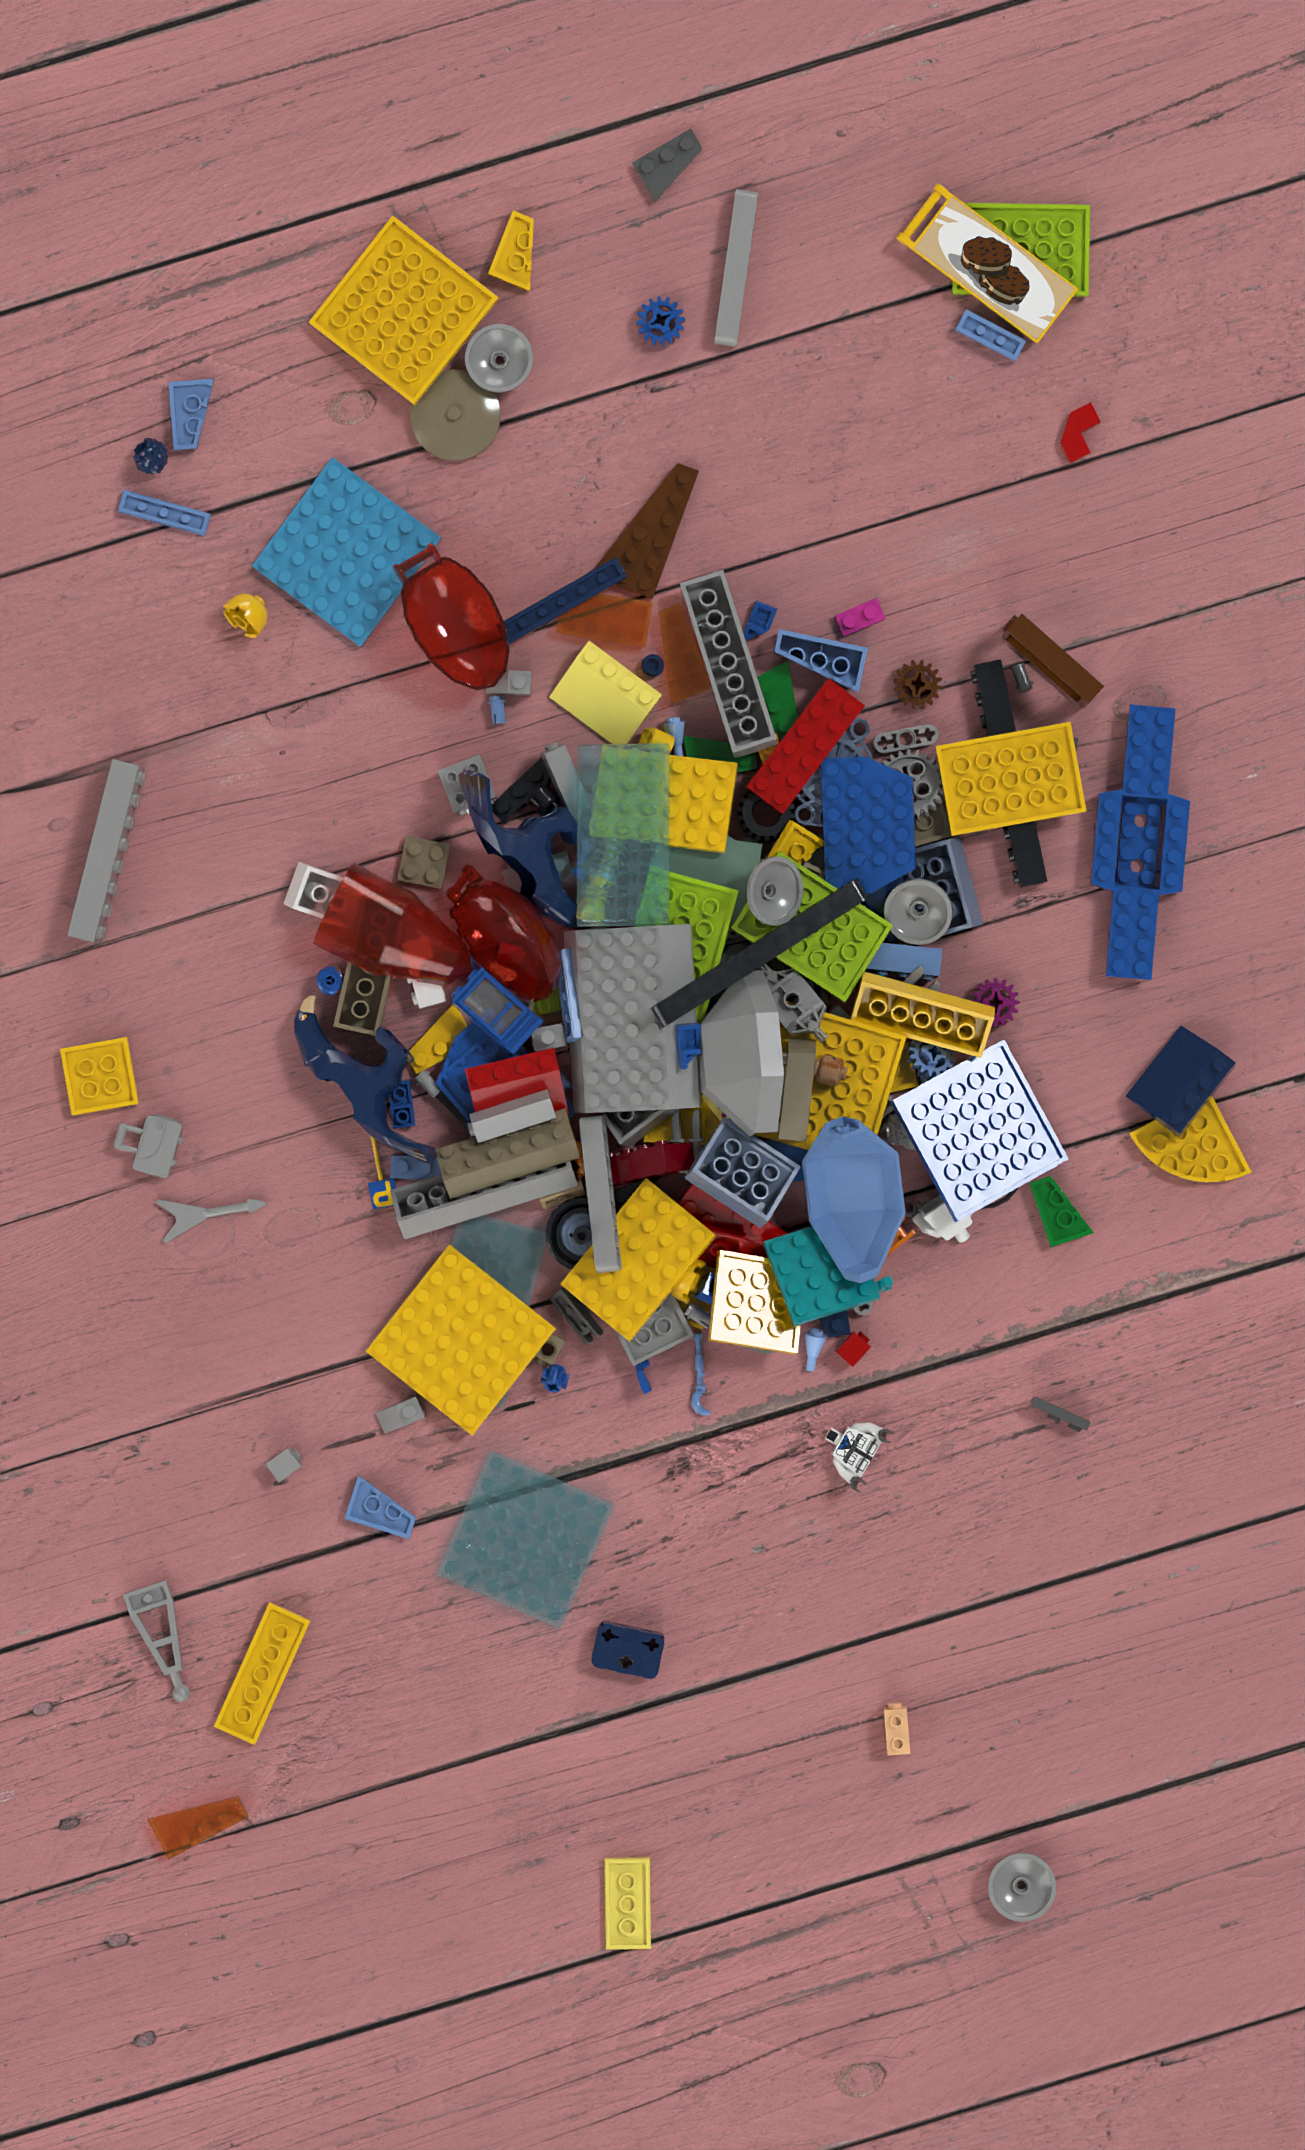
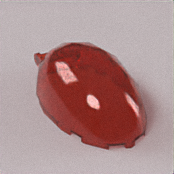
(454, 620)
(498, 914)

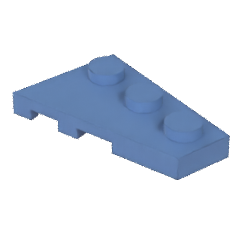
(188, 411)
(379, 1511)

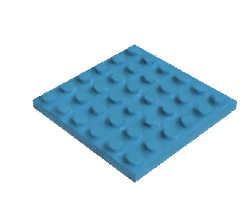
(342, 549)

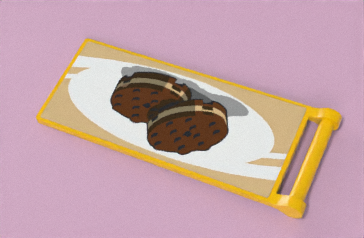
(989, 265)

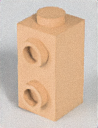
(896, 1729)

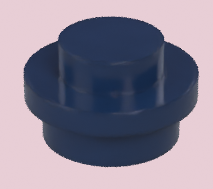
(652, 665)

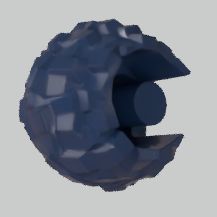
(150, 456)

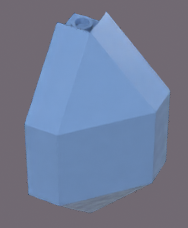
(854, 1196)

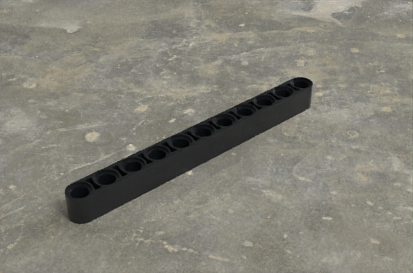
(759, 952)

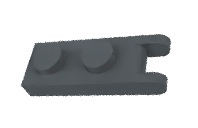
(576, 1315)
(1057, 1413)

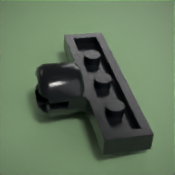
(530, 790)

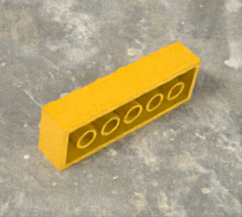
(923, 1014)

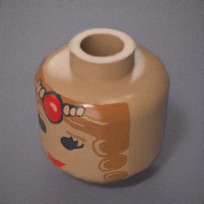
(830, 1070)

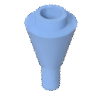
(675, 728)
(814, 1343)

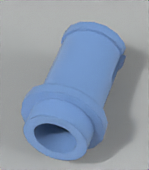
(497, 709)

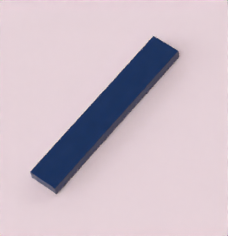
(564, 600)

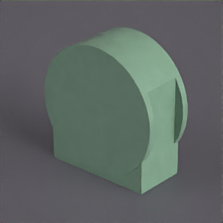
(725, 869)

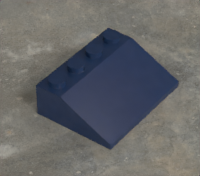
(1181, 1080)

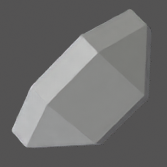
(743, 1055)

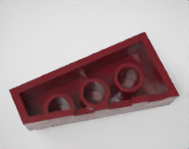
(650, 1162)

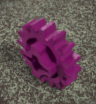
(1005, 1002)

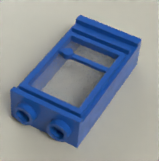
(496, 1011)

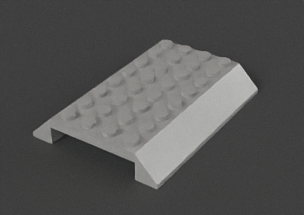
(623, 1051)

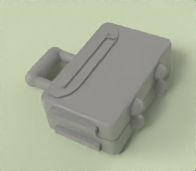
(156, 1146)

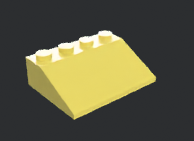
(605, 695)

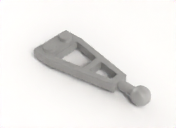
(149, 1598)

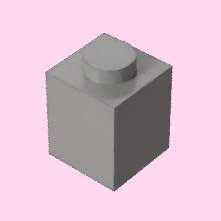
(285, 1463)

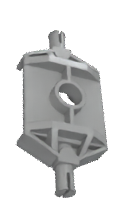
(807, 1013)

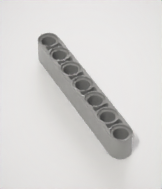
(736, 267)
(600, 1194)

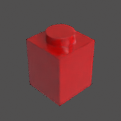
(854, 1347)

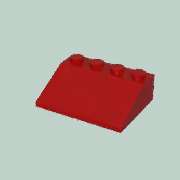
(516, 1078)

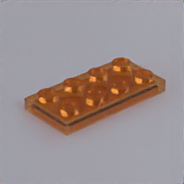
(609, 620)

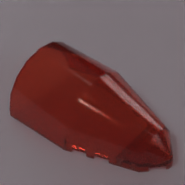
(390, 932)

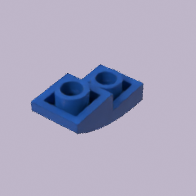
(402, 1106)

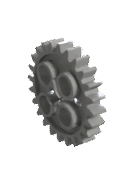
(928, 779)

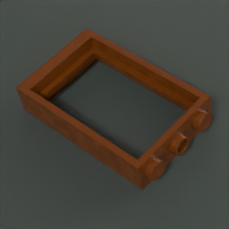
(1051, 660)

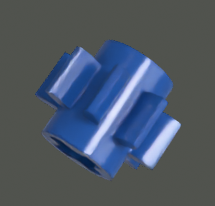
(554, 1378)

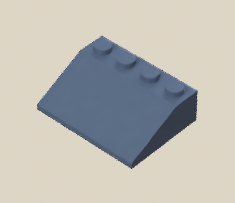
(948, 868)
(742, 1172)

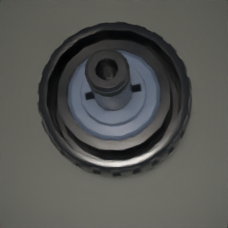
(569, 1231)

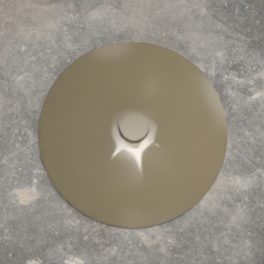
(455, 417)

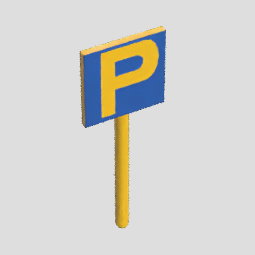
(380, 1190)

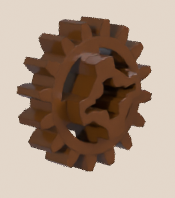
(928, 686)

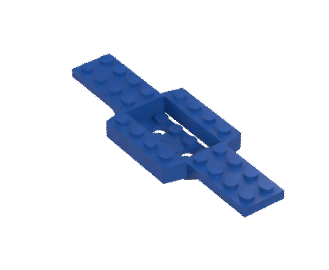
(1142, 792)

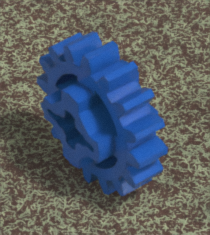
(651, 326)

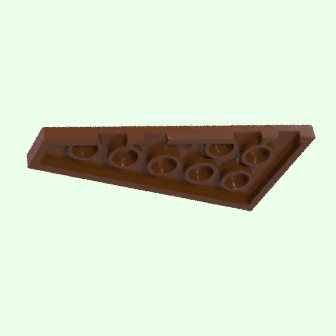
(650, 535)

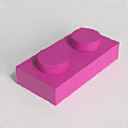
(860, 617)

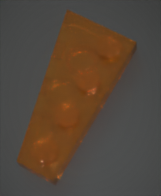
(682, 659)
(193, 1825)

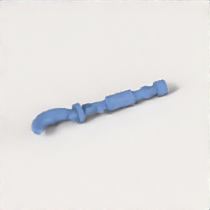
(700, 1389)

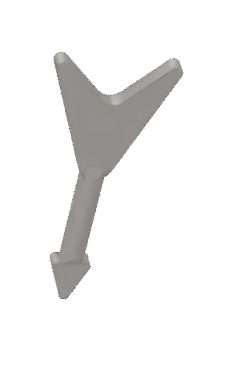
(190, 1216)

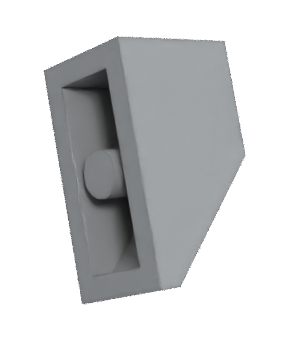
(513, 683)
(401, 1414)

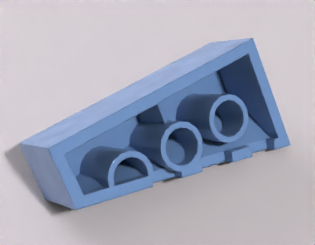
(830, 658)

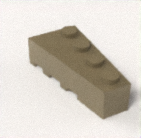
(797, 1089)

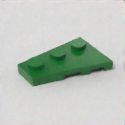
(779, 698)
(718, 751)
(1058, 1215)

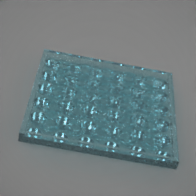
(525, 1539)

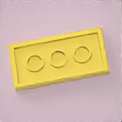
(627, 1903)

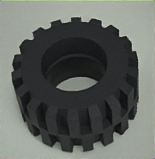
(754, 830)

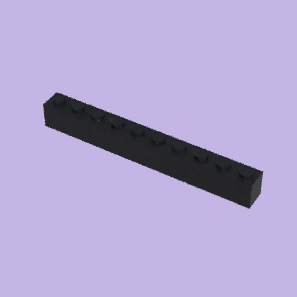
(998, 720)

